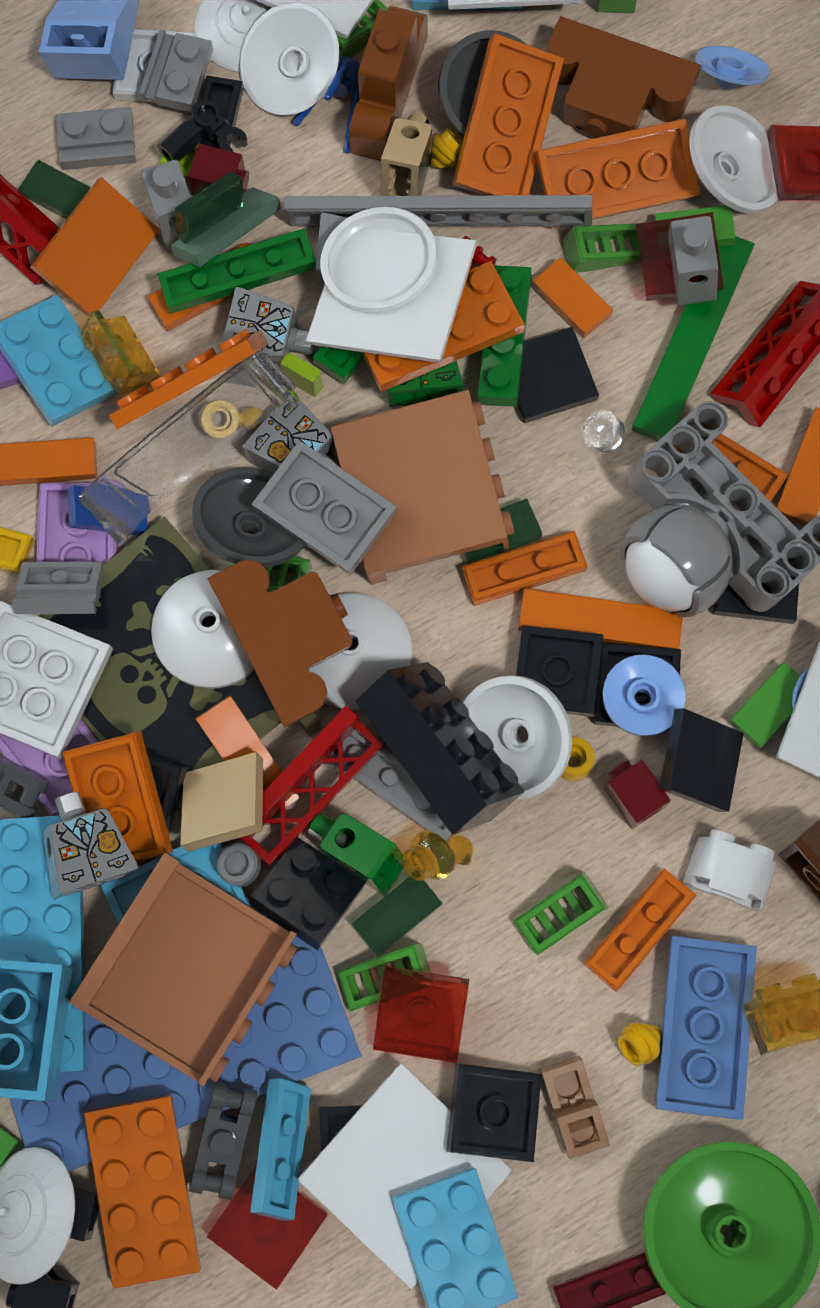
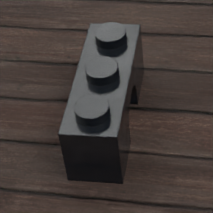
(51, 1289)

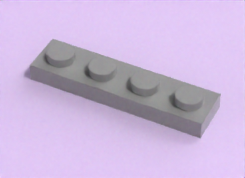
(392, 784)

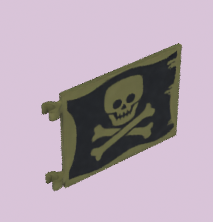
(135, 686)

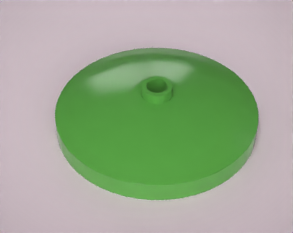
(772, 1223)

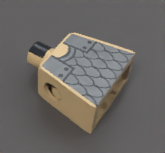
(408, 147)

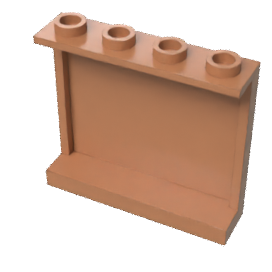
(436, 474)
(185, 970)

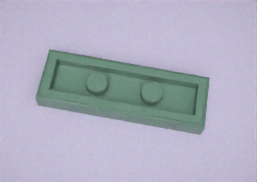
(256, 209)

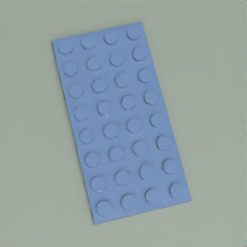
(290, 1038)

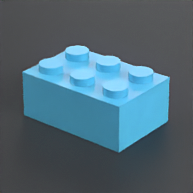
(32, 1028)

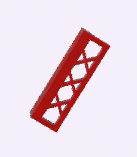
(27, 224)
(787, 360)
(303, 768)

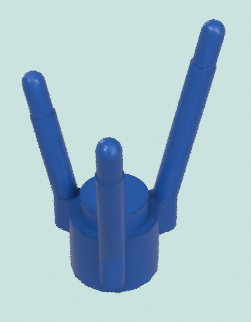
(342, 85)

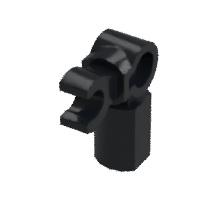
(206, 122)

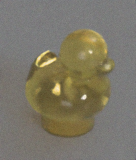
(434, 857)

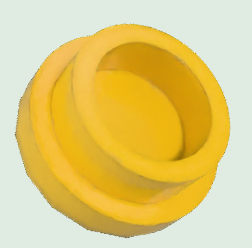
(445, 150)
(640, 1043)

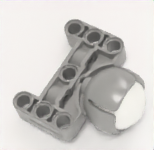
(695, 538)

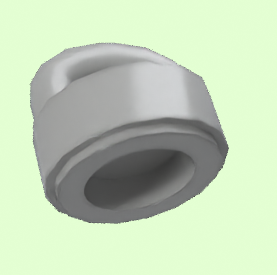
(238, 864)

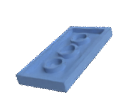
(705, 1028)

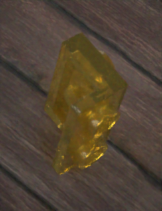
(118, 353)
(786, 1015)

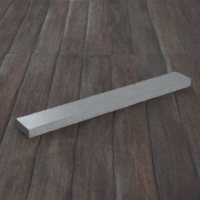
(452, 210)

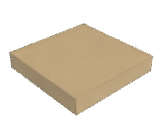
(222, 802)

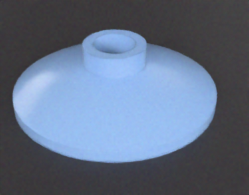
(732, 66)
(651, 677)

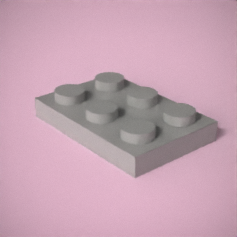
(325, 507)

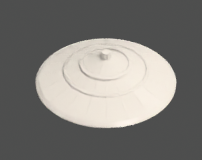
(227, 26)
(289, 58)
(34, 1214)

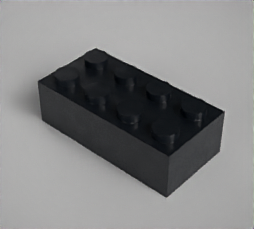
(440, 746)

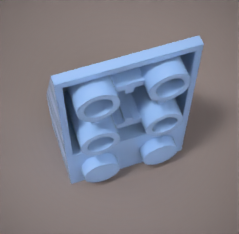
(89, 38)

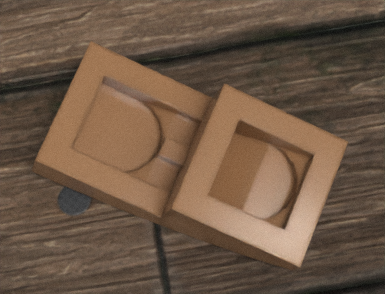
(574, 1107)

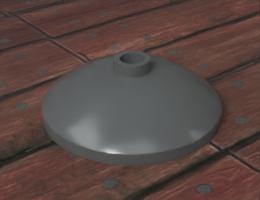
(460, 77)
(226, 517)

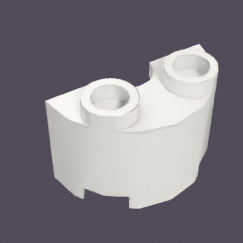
(731, 870)

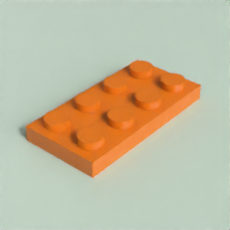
(507, 118)
(623, 169)
(481, 320)
(177, 382)
(142, 1191)

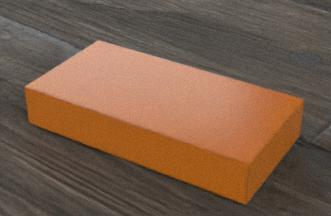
(572, 297)

